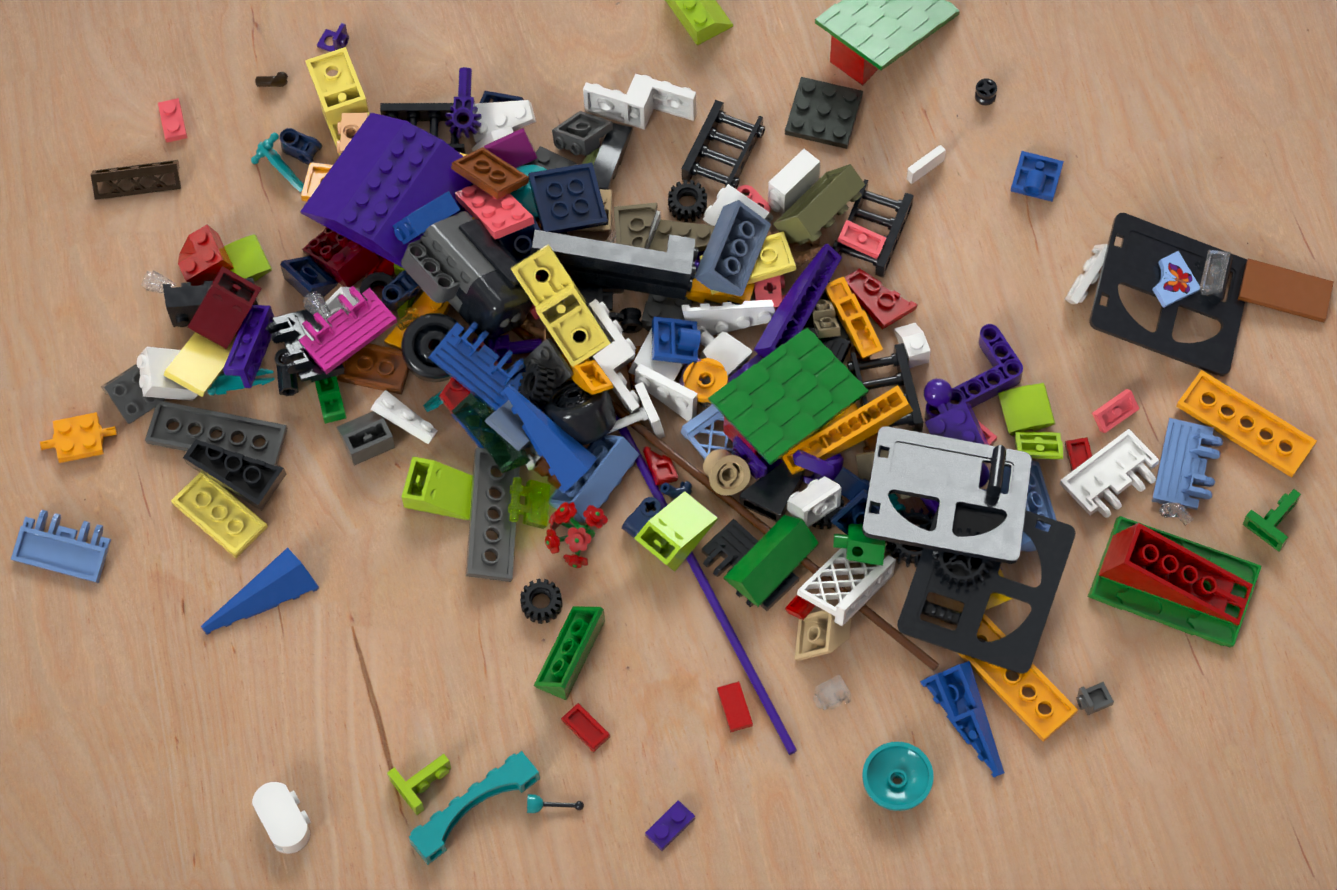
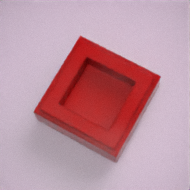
(799, 607)

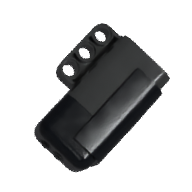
(471, 271)

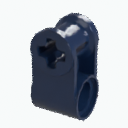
(302, 148)
(403, 288)
(640, 516)

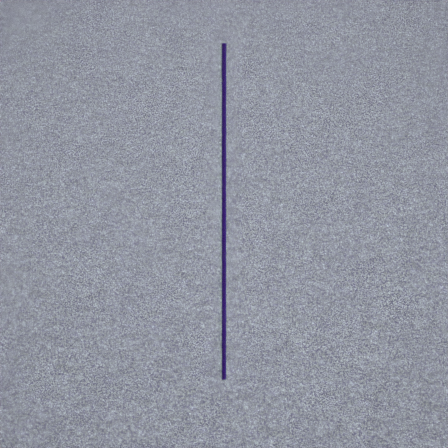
(719, 612)

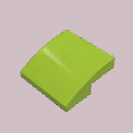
(248, 258)
(1026, 408)
(1040, 444)

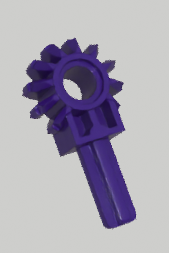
(464, 106)
(502, 345)

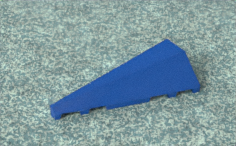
(562, 452)
(278, 582)
(960, 698)

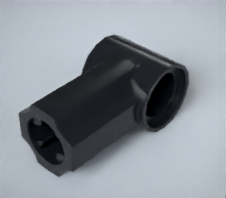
(286, 382)

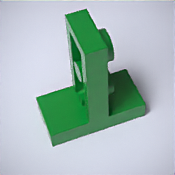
(1266, 527)

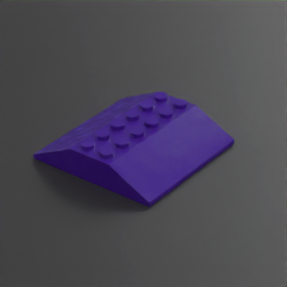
(382, 179)

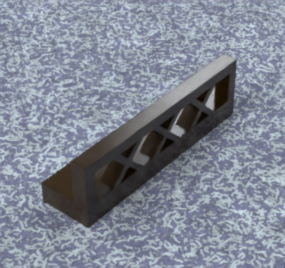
(134, 171)

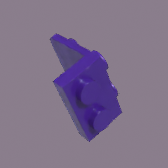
(757, 466)

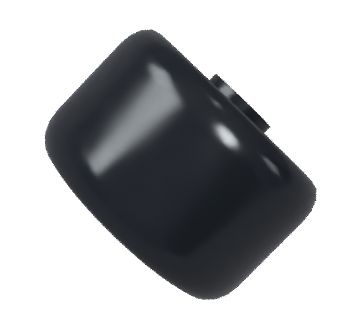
(416, 342)
(581, 413)

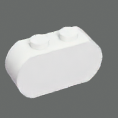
(281, 817)

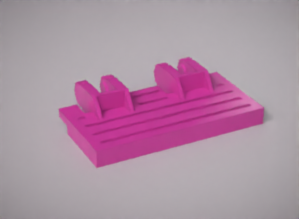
(348, 332)

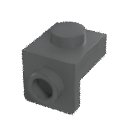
(1094, 698)

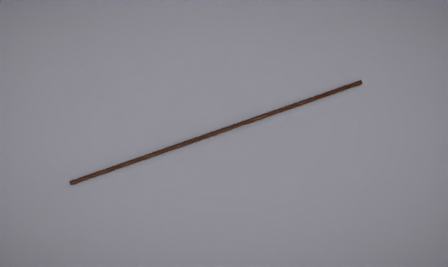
(759, 524)

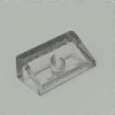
(1214, 272)

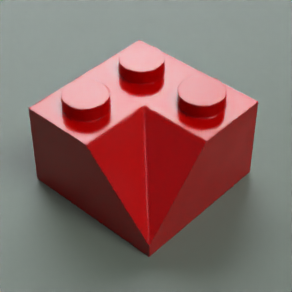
(203, 256)

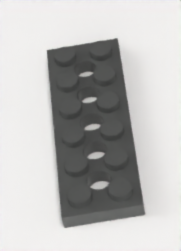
(209, 421)
(480, 522)

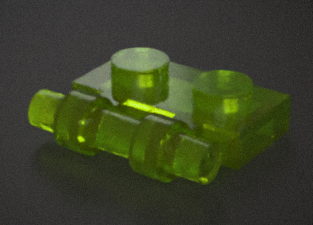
(536, 502)

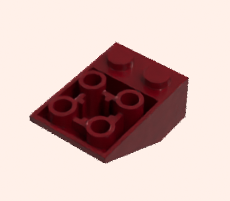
(341, 257)
(224, 307)

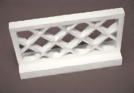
(860, 591)

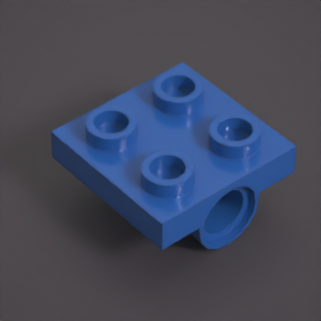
(1037, 176)
(675, 340)

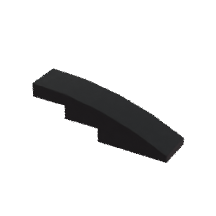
(611, 154)

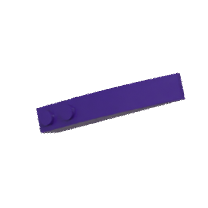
(799, 301)

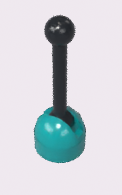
(535, 804)

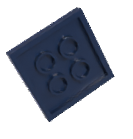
(568, 198)

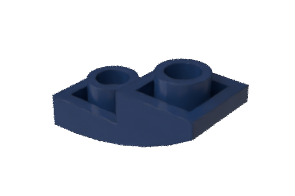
(850, 483)

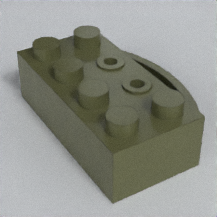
(820, 204)

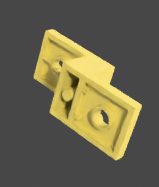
(339, 92)
(560, 305)

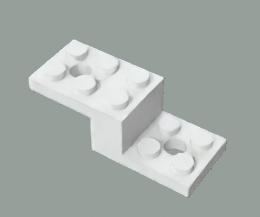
(640, 101)
(615, 355)

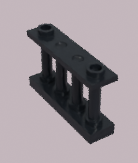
(424, 112)
(709, 132)
(895, 226)
(902, 378)

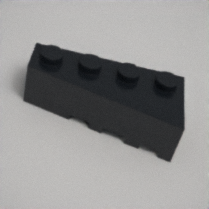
(184, 301)
(242, 475)

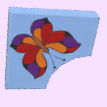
(1175, 280)

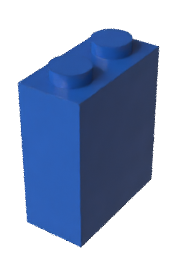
(421, 219)

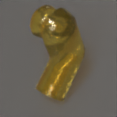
(410, 315)

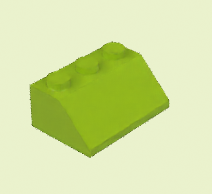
(700, 18)

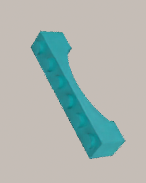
(515, 774)

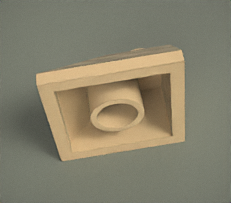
(819, 635)

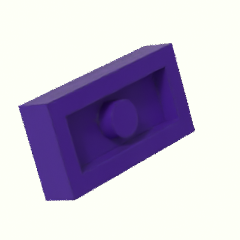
(670, 825)

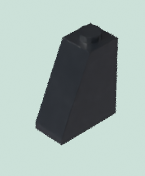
(771, 492)

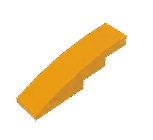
(700, 292)
(853, 318)
(590, 376)

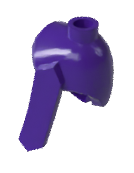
(829, 468)

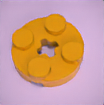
(701, 369)

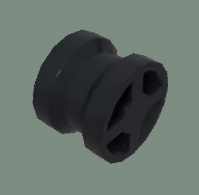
(989, 87)
(631, 320)

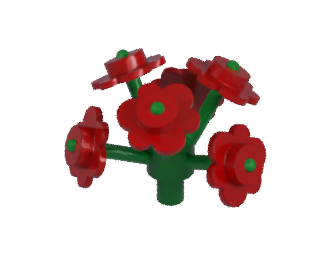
(578, 535)

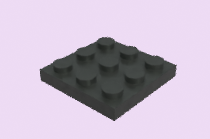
(823, 112)

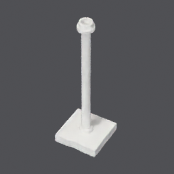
(646, 412)

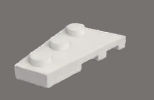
(503, 114)
(1091, 267)
(672, 394)
(404, 417)

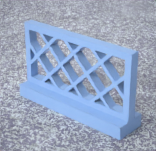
(699, 425)

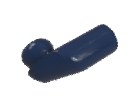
(674, 492)

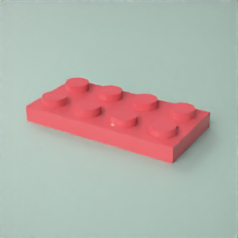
(497, 216)

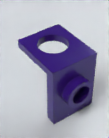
(340, 38)

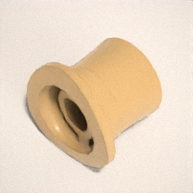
(726, 472)

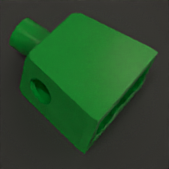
(860, 547)

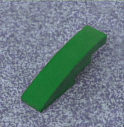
(330, 399)

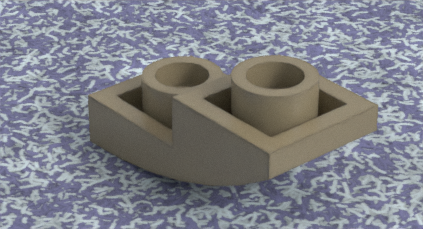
(824, 319)

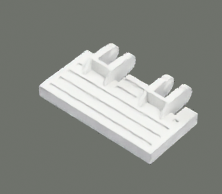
(1110, 468)

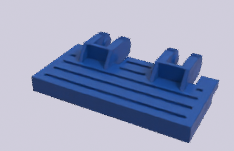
(474, 368)

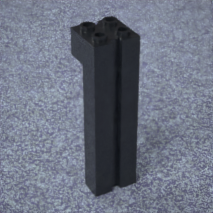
(624, 265)

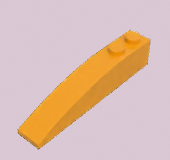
(853, 428)

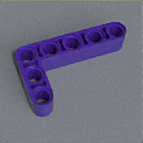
(998, 373)

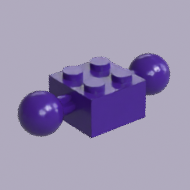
(954, 422)

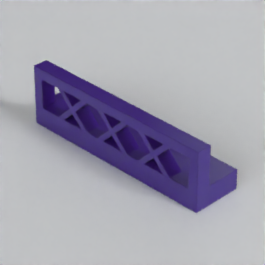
(250, 345)

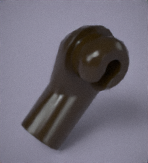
(272, 81)

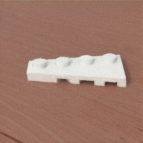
(729, 316)

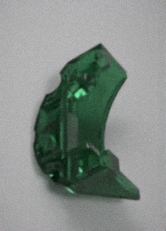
(472, 414)

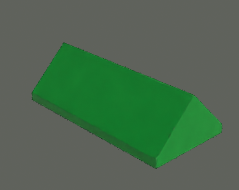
(772, 559)
(570, 651)

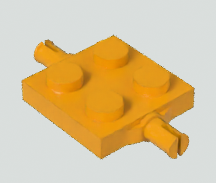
(78, 437)

